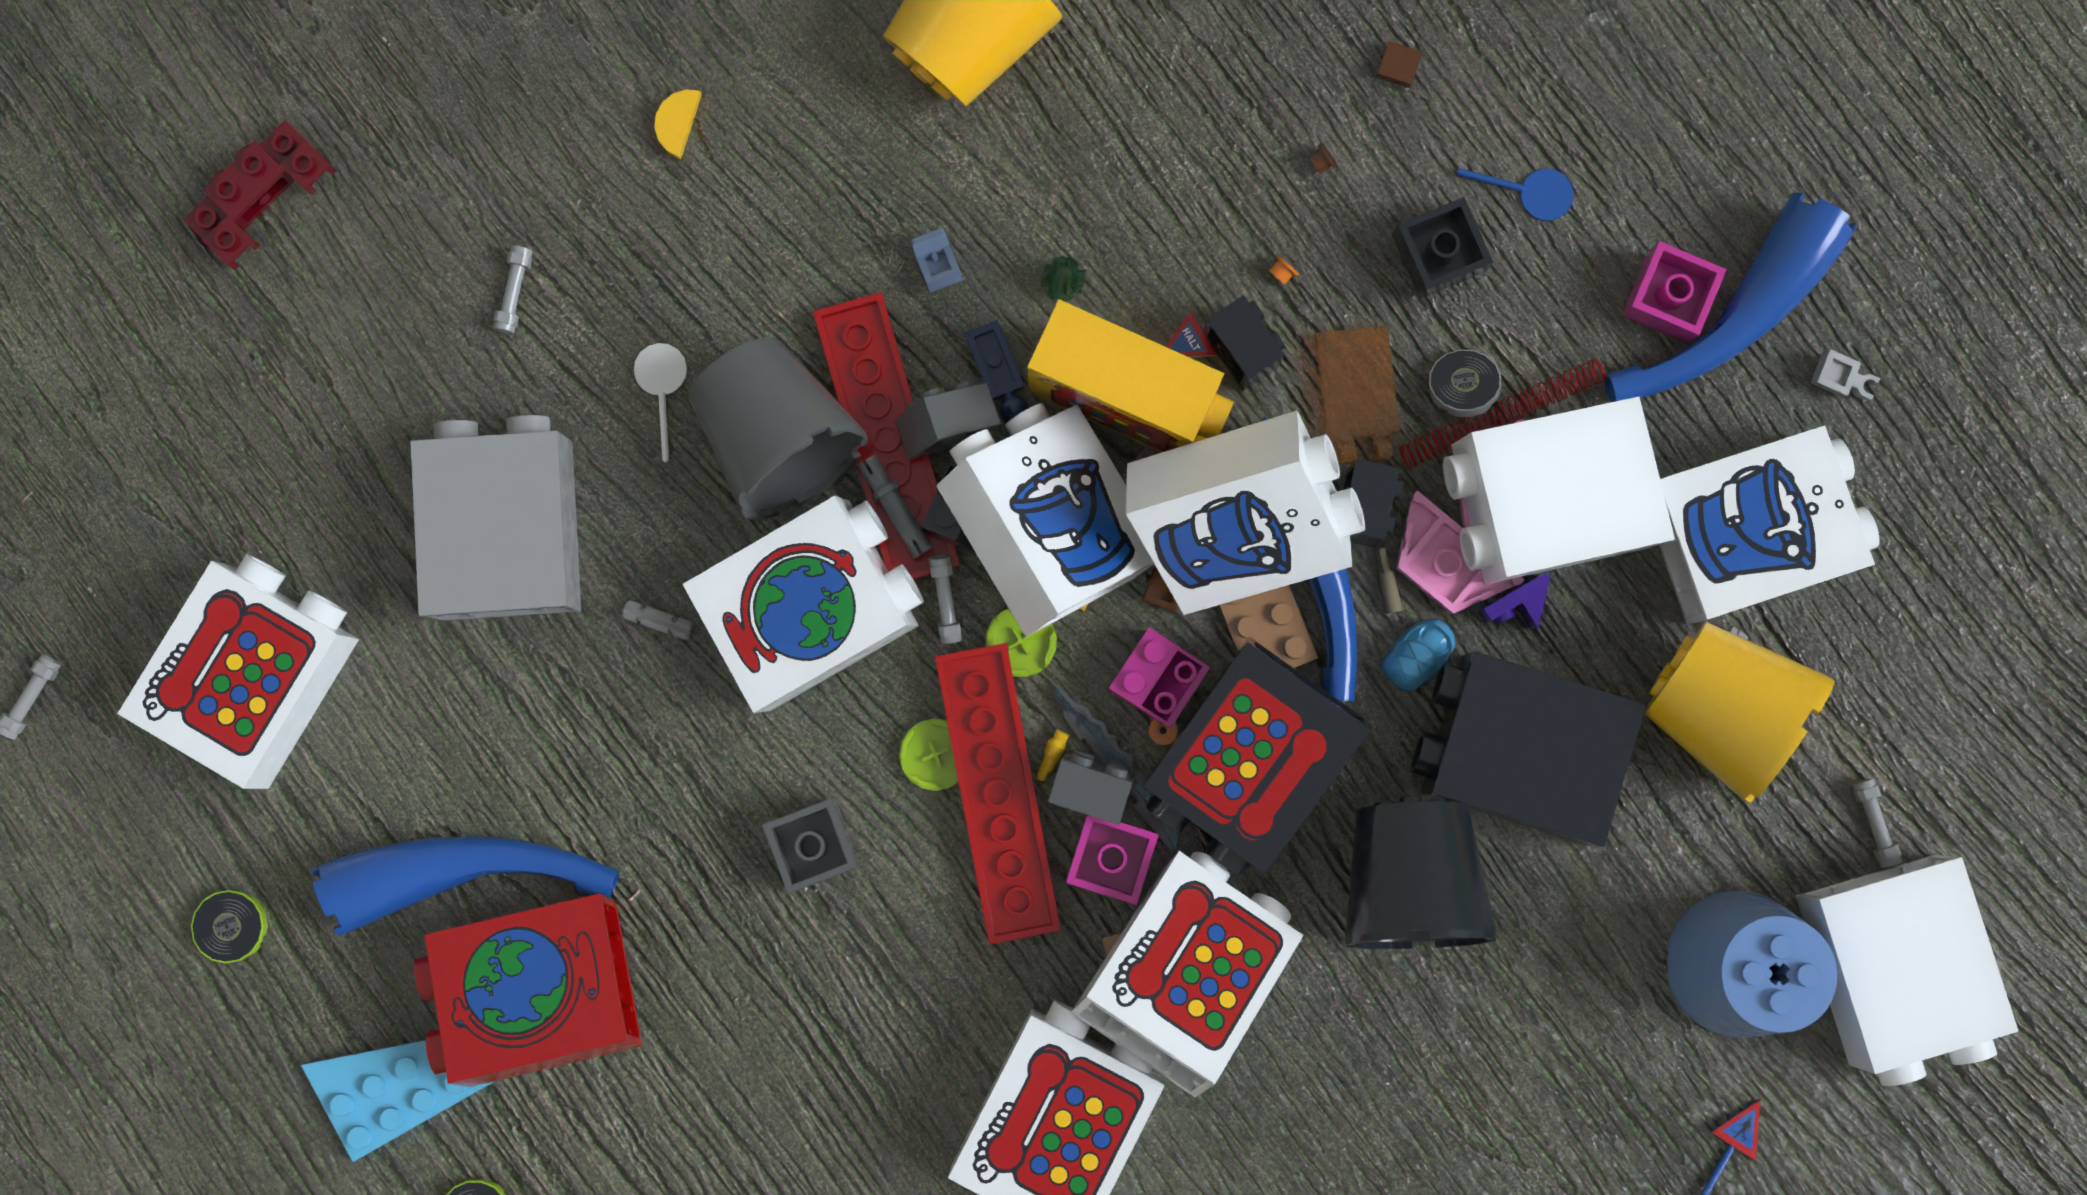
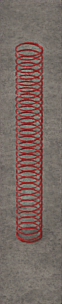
(1503, 408)

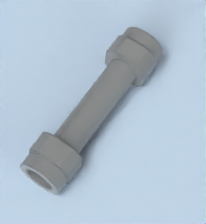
(519, 259)
(948, 627)
(44, 669)
(1867, 793)

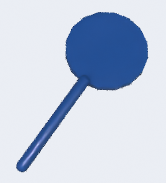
(1543, 194)

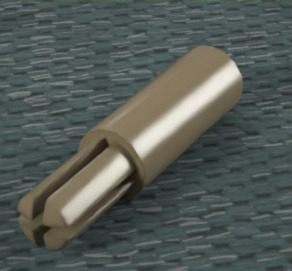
(1388, 582)

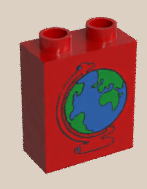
(528, 991)

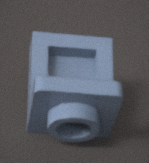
(936, 260)

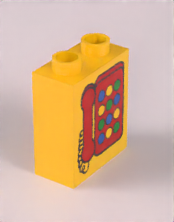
(1126, 381)

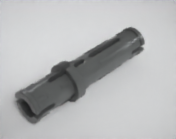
(886, 493)

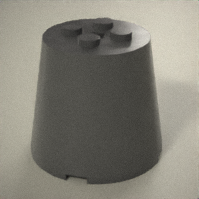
(773, 427)

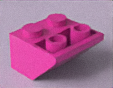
(1159, 678)

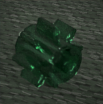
(1063, 278)

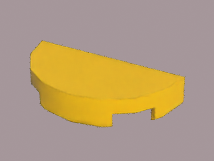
(675, 120)

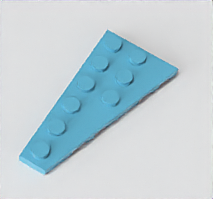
(381, 1094)

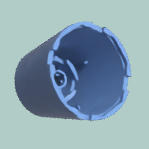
(1723, 963)

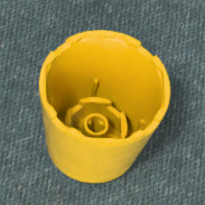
(966, 42)
(1736, 706)

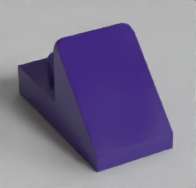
(1527, 598)

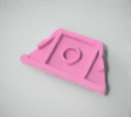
(1434, 559)

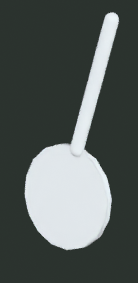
(661, 371)

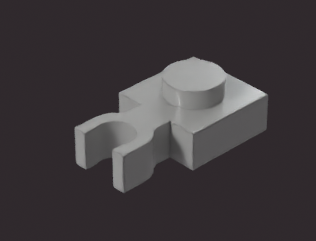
(1839, 375)

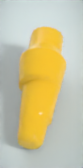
(1053, 752)

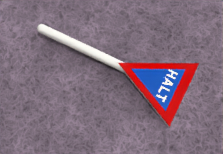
(1190, 339)

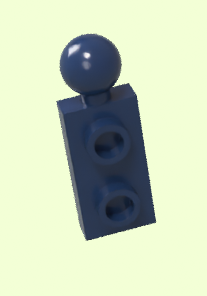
(997, 367)

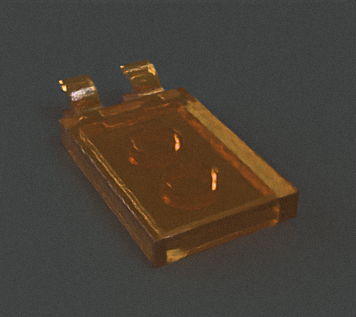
(1358, 389)

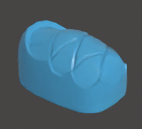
(1418, 654)

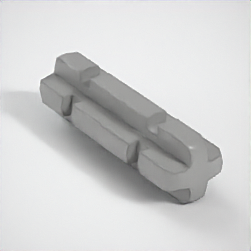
(657, 620)

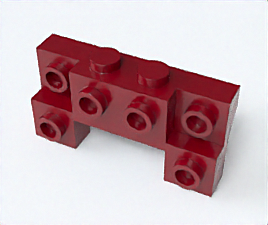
(250, 186)

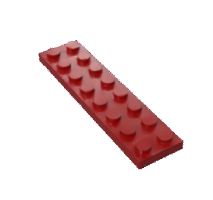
(875, 392)
(997, 793)

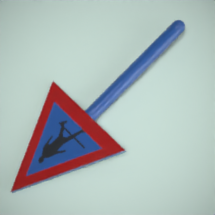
(1740, 1134)

